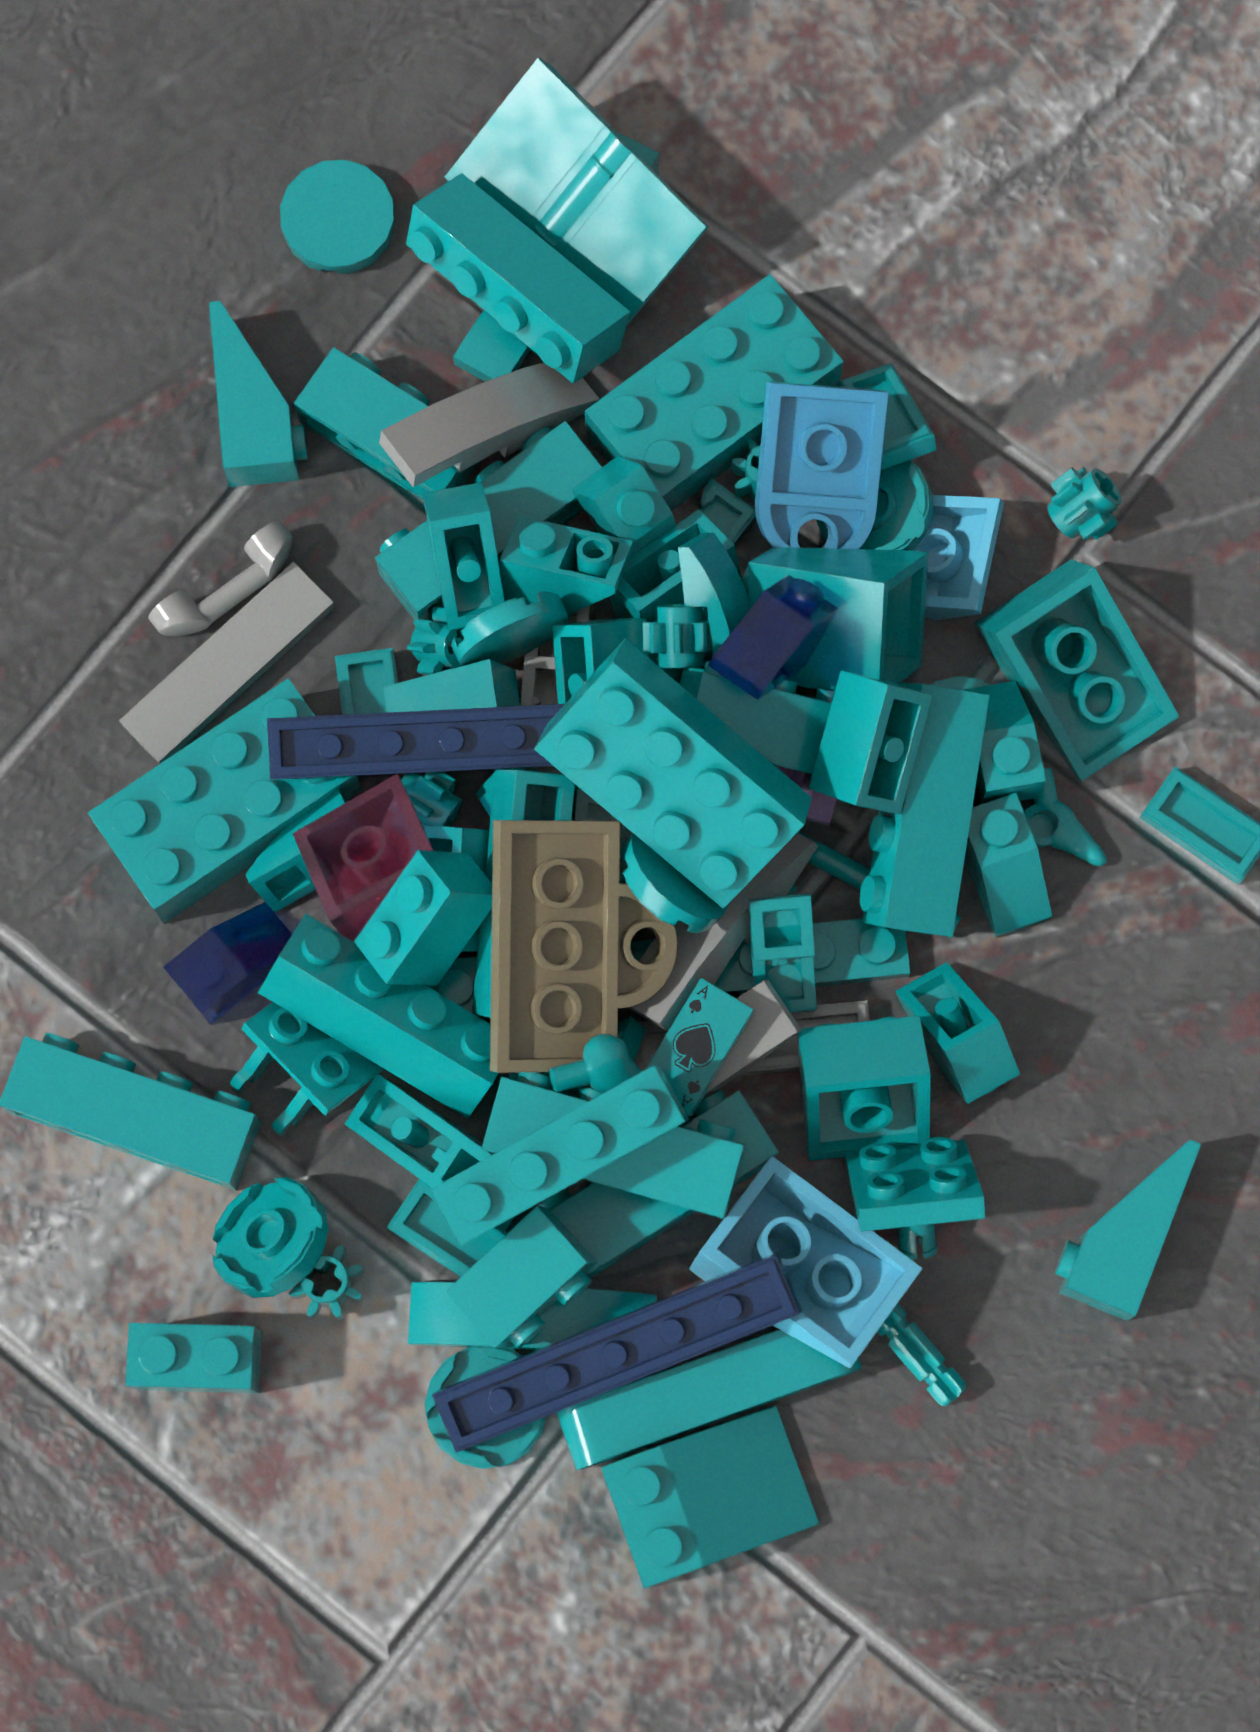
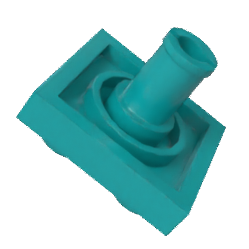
(914, 1189)

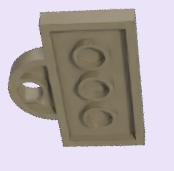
(564, 942)

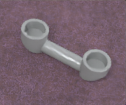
(182, 616)

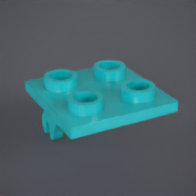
(315, 1060)

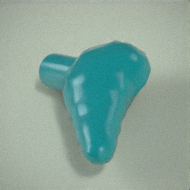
(1057, 826)
(602, 1067)

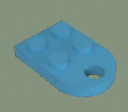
(819, 462)

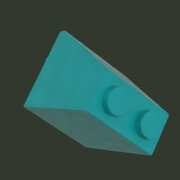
(878, 606)

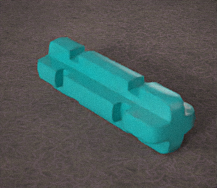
(922, 1357)

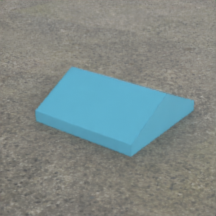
(959, 554)

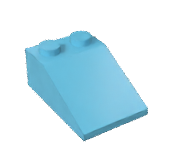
(839, 1275)

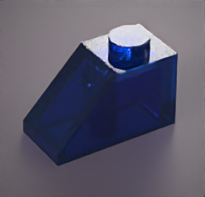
(775, 636)
(229, 960)

